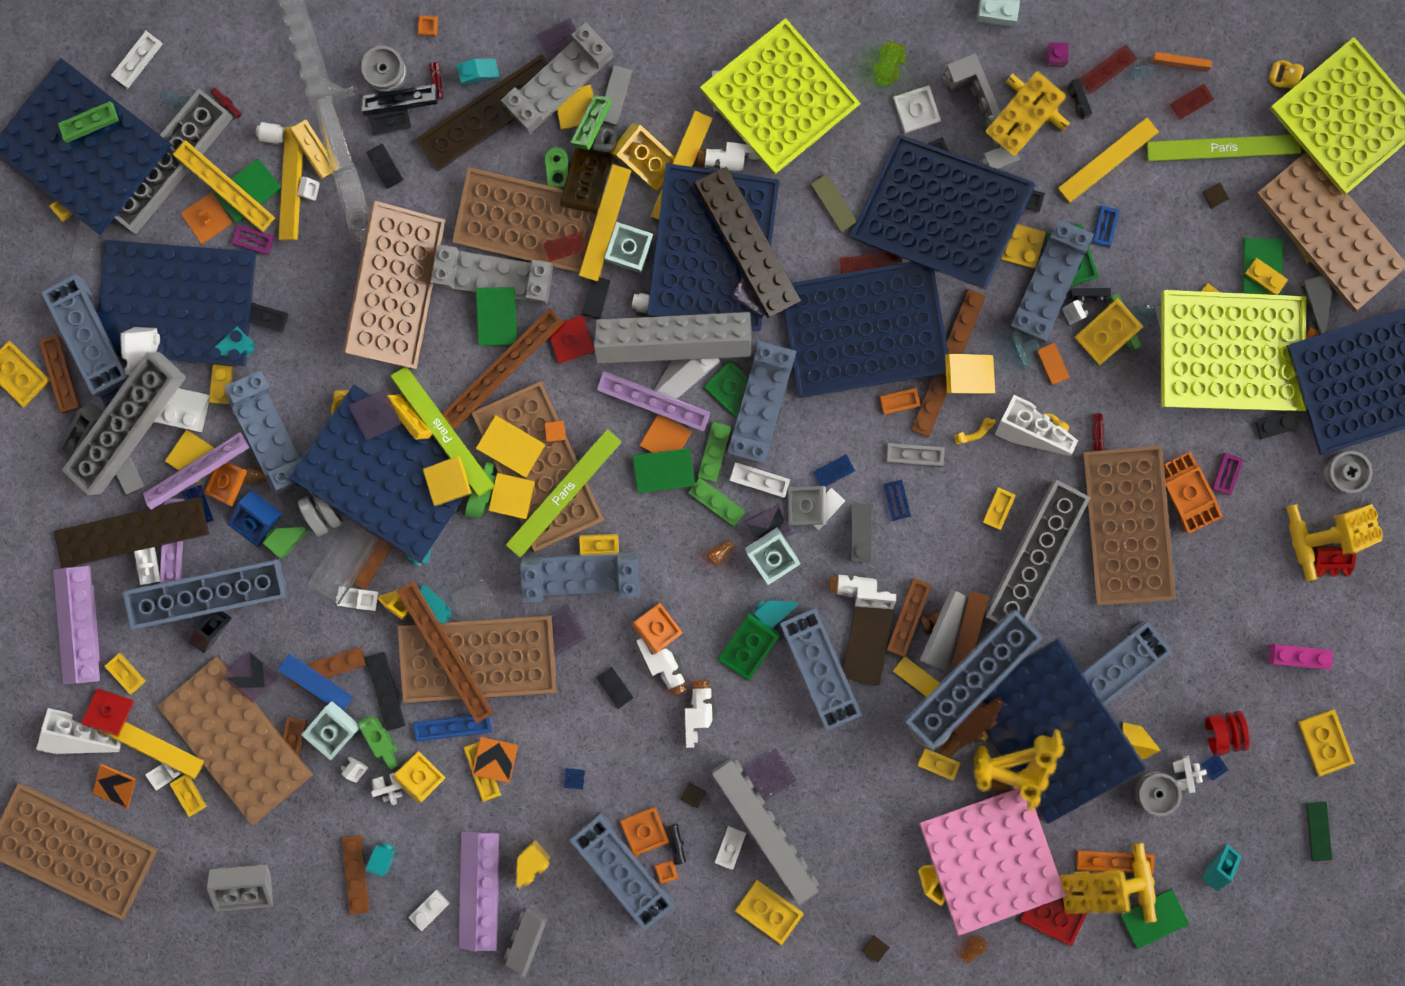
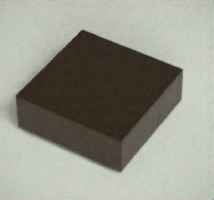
(1215, 195)
(693, 795)
(875, 948)

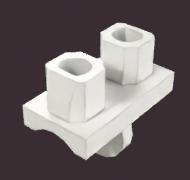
(147, 566)
(1188, 783)
(380, 788)

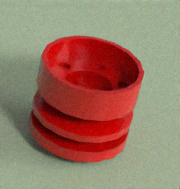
(1228, 733)

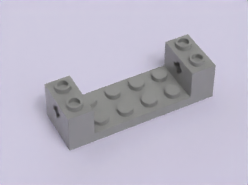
(970, 71)
(558, 79)
(471, 271)

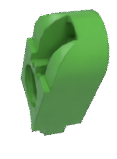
(556, 168)
(477, 506)
(379, 740)

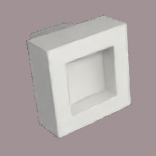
(308, 188)
(1074, 312)
(353, 770)

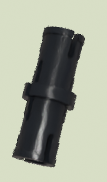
(676, 844)

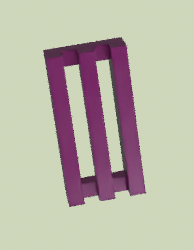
(269, 244)
(1231, 486)

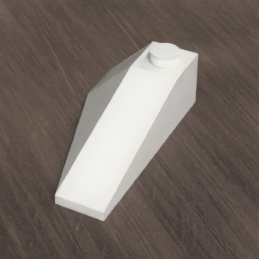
(136, 344)
(683, 375)
(1028, 427)
(67, 736)

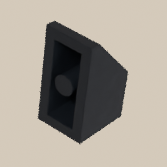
(384, 166)
(209, 630)

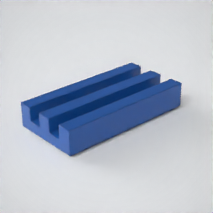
(1098, 224)

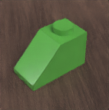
(284, 539)

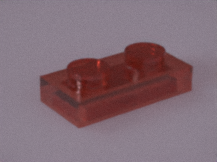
(1192, 102)
(565, 246)

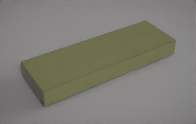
(833, 203)

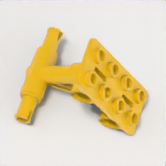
(1026, 113)
(1353, 530)
(1029, 780)
(1109, 891)

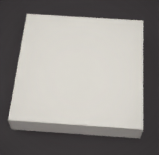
(916, 109)

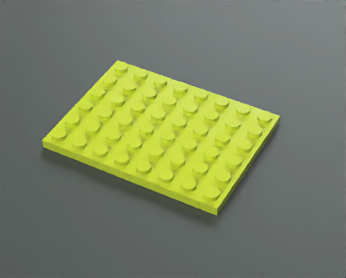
(1230, 350)

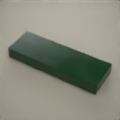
(1319, 831)

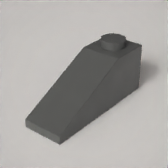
(1318, 301)
(79, 429)
(860, 533)

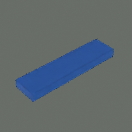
(314, 682)
(450, 728)

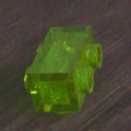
(887, 69)

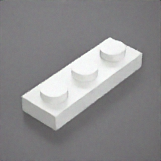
(136, 59)
(760, 480)

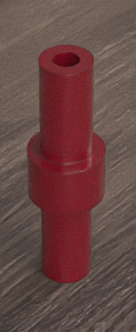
(226, 103)

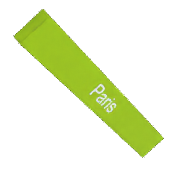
(1222, 148)
(441, 429)
(563, 493)

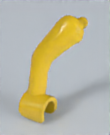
(986, 425)

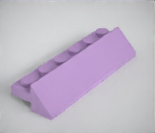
(77, 625)
(479, 891)

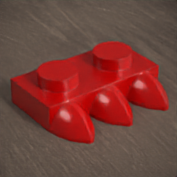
(1334, 560)

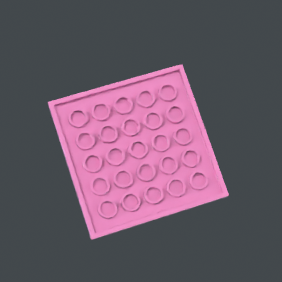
(991, 861)

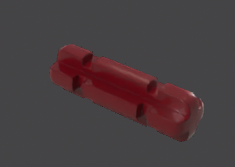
(436, 78)
(1098, 431)

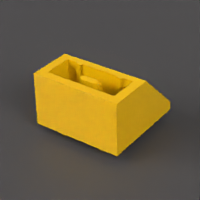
(530, 861)

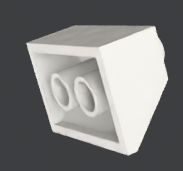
(185, 410)

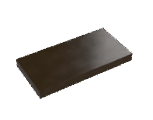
(586, 180)
(868, 644)

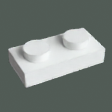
(730, 847)
(429, 910)

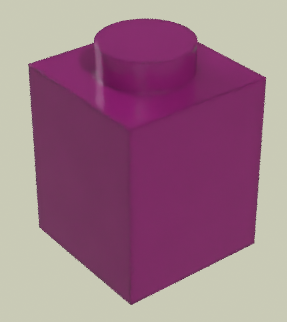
(1057, 54)

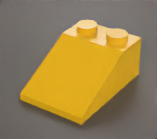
(643, 155)

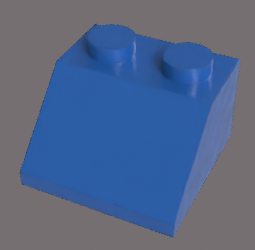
(254, 518)

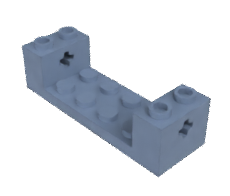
(1051, 281)
(85, 335)
(761, 402)
(263, 430)
(580, 575)
(1127, 661)
(820, 669)
(622, 871)

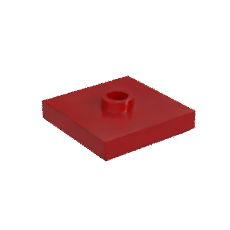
(571, 340)
(107, 712)

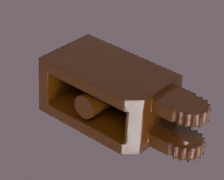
(979, 720)

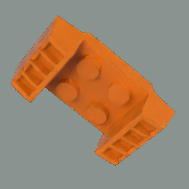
(1190, 493)

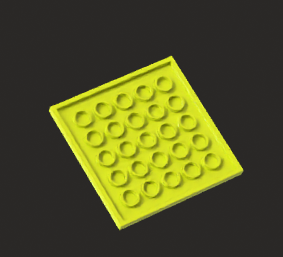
(779, 96)
(1345, 116)

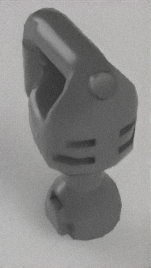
(603, 136)

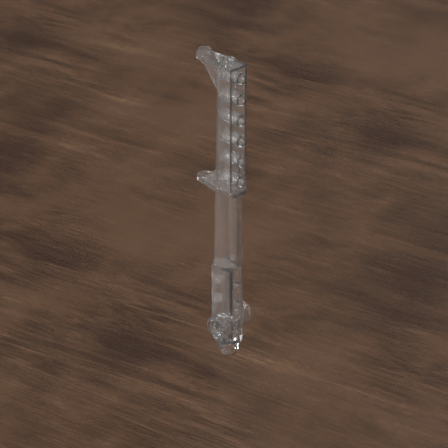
(322, 98)

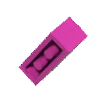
(1300, 656)

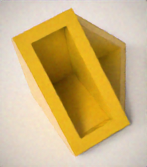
(394, 604)
(1140, 740)
(931, 884)

